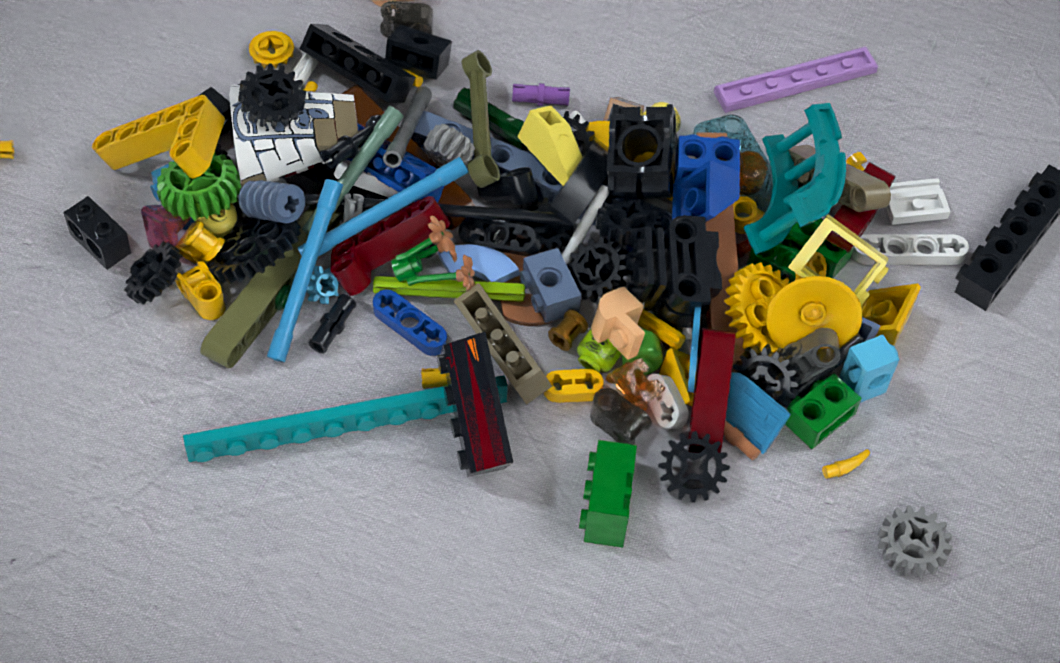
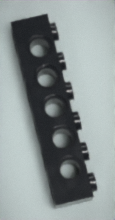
(1011, 242)

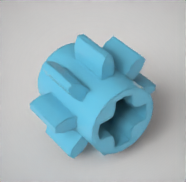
(328, 282)

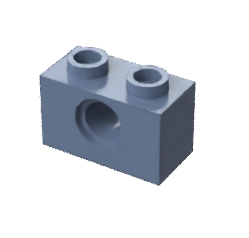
(550, 270)

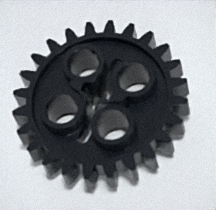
(252, 249)

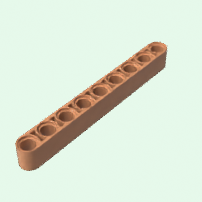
(727, 265)

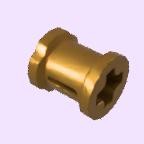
(568, 330)

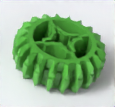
(200, 195)

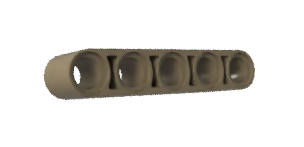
(860, 189)

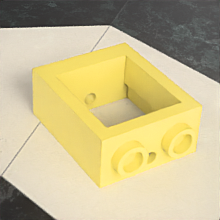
(876, 272)

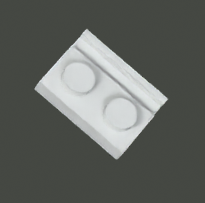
(917, 202)

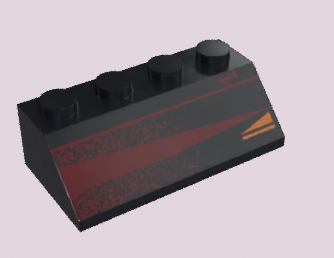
(475, 405)

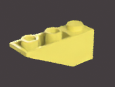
(551, 142)

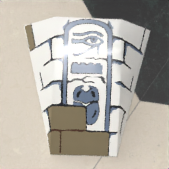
(272, 153)

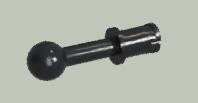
(348, 146)

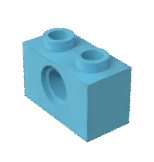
(870, 367)

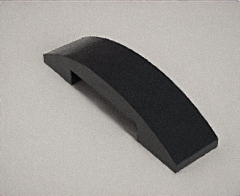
(582, 183)

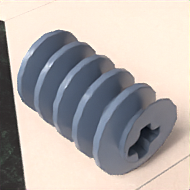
(272, 201)

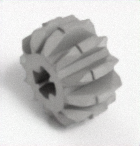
(447, 144)

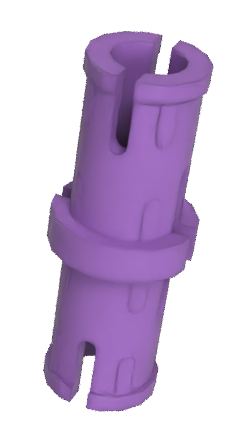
(541, 94)

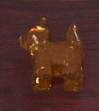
(634, 384)

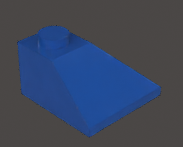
(706, 191)

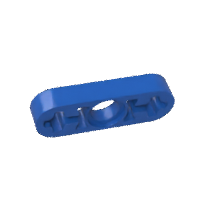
(404, 310)

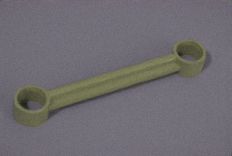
(483, 167)

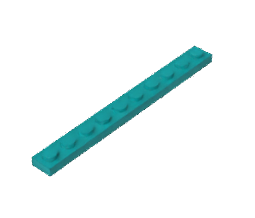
(321, 423)

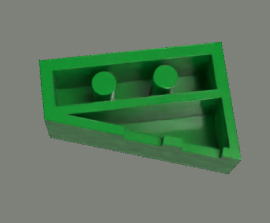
(608, 493)

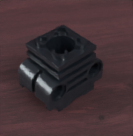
(634, 135)
(676, 270)

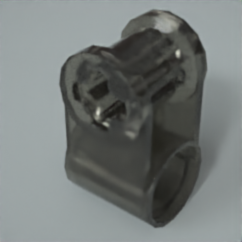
(412, 15)
(621, 418)

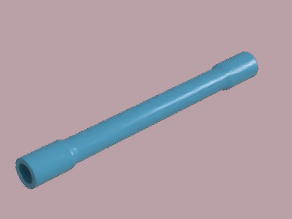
(441, 177)
(284, 333)

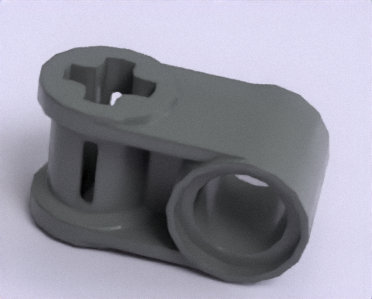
(810, 357)

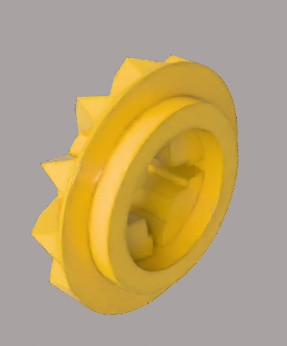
(280, 42)

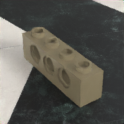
(503, 344)

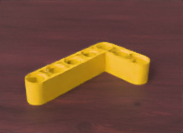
(185, 129)

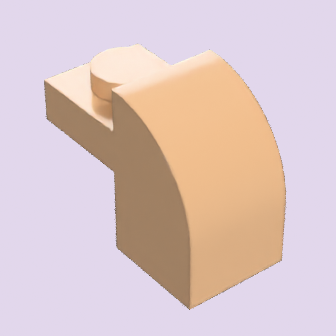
(618, 320)

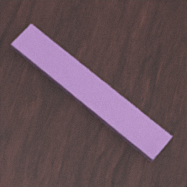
(795, 79)

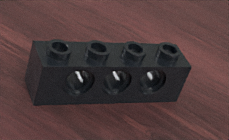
(357, 63)

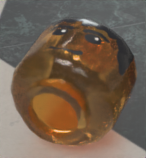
(752, 172)

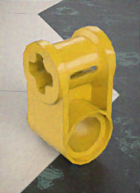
(199, 244)
(202, 291)

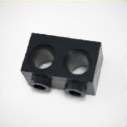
(97, 232)

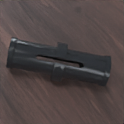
(332, 323)

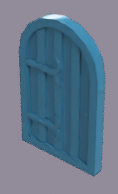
(694, 349)
(754, 412)

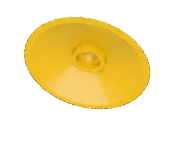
(812, 305)

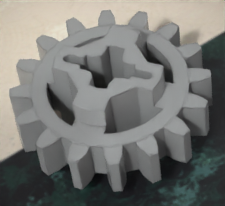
(914, 541)

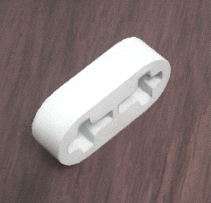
(668, 400)

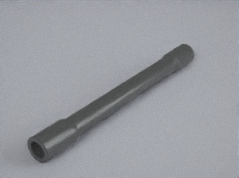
(397, 148)

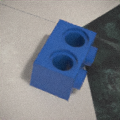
(705, 150)

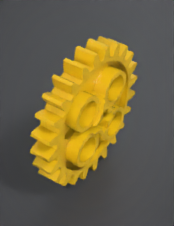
(749, 300)

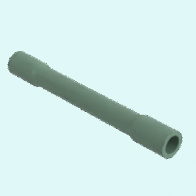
(381, 132)

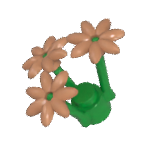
(409, 263)

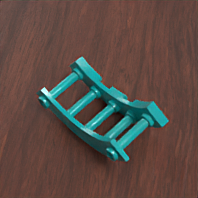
(815, 198)

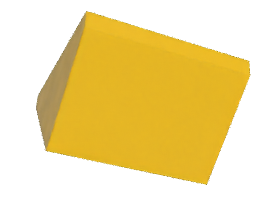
(890, 309)

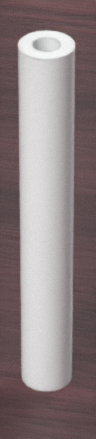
(585, 223)

